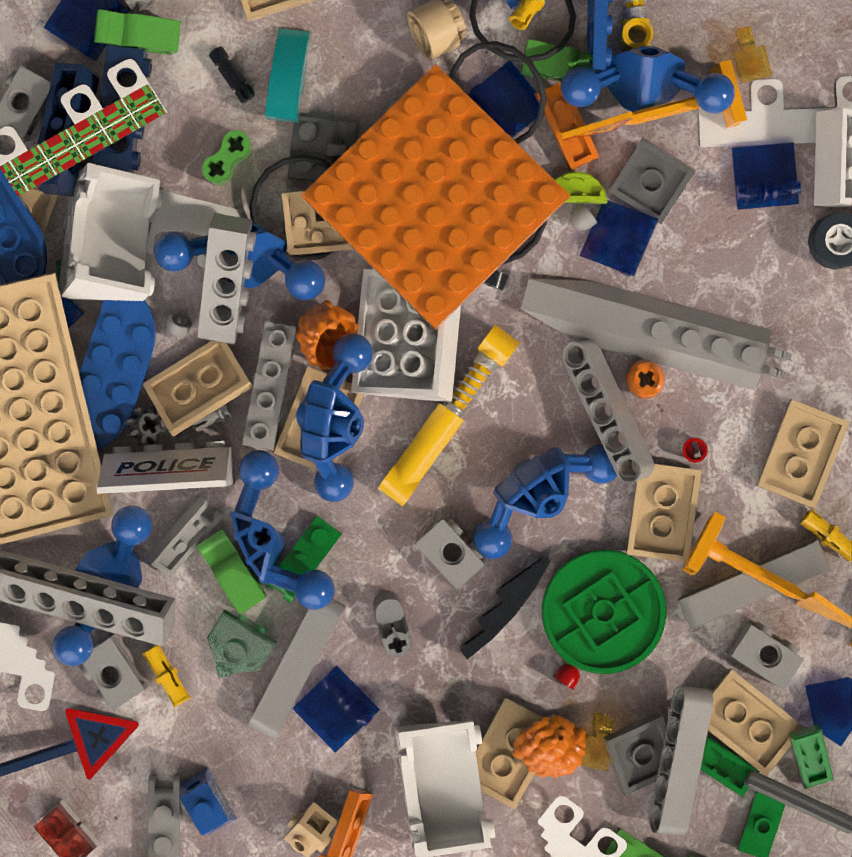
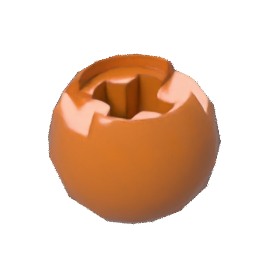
(633, 380)

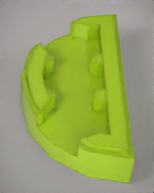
(582, 188)

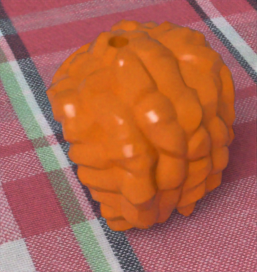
(321, 329)
(545, 753)

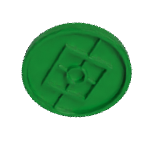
(603, 611)

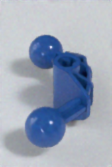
(645, 80)
(302, 278)
(331, 420)
(537, 490)
(112, 562)
(312, 588)

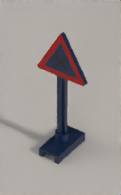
(94, 739)

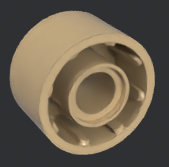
(436, 27)

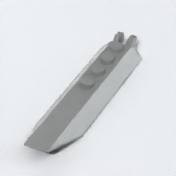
(654, 330)

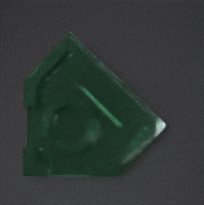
(239, 644)

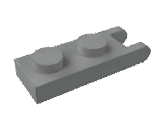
(184, 537)
(164, 819)

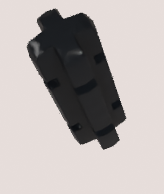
(231, 74)

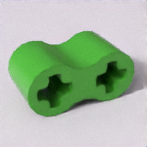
(227, 158)

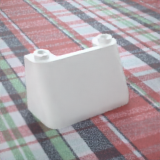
(108, 236)
(443, 788)

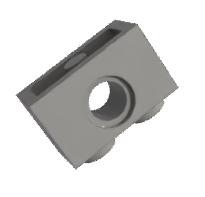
(26, 120)
(457, 570)
(778, 669)
(129, 682)

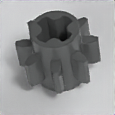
(135, 426)

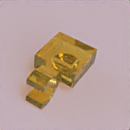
(751, 61)
(595, 751)

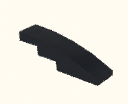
(513, 596)

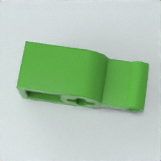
(138, 32)
(558, 64)
(232, 571)

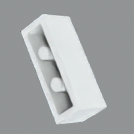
(833, 158)

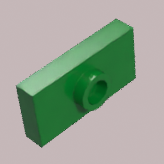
(811, 756)
(725, 767)
(760, 826)

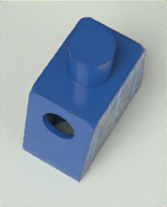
(205, 803)

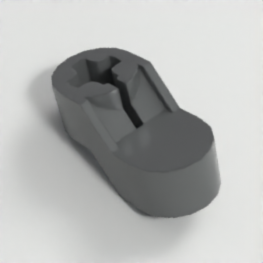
(394, 638)

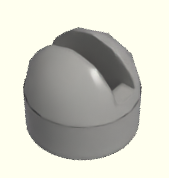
(582, 218)
(177, 326)

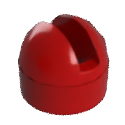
(689, 453)
(568, 675)

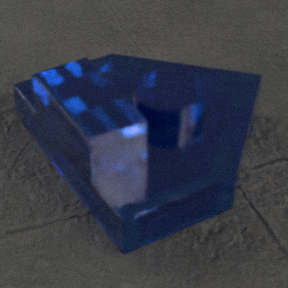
(832, 708)

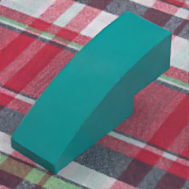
(287, 75)

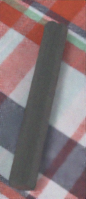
(799, 801)

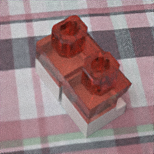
(62, 834)

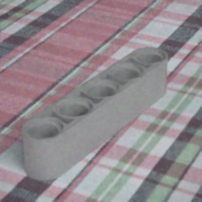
(620, 418)
(742, 590)
(295, 669)
(681, 760)

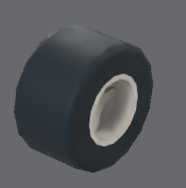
(834, 229)

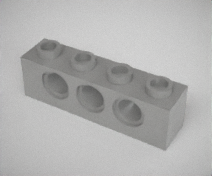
(226, 234)
(270, 386)

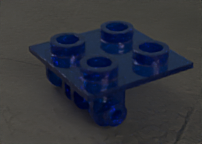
(76, 22)
(507, 99)
(765, 176)
(619, 238)
(336, 709)

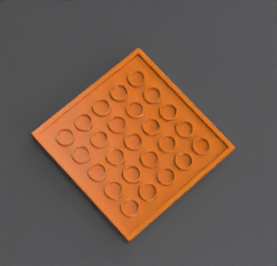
(435, 196)

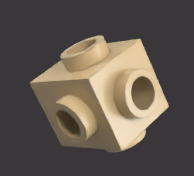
(310, 830)

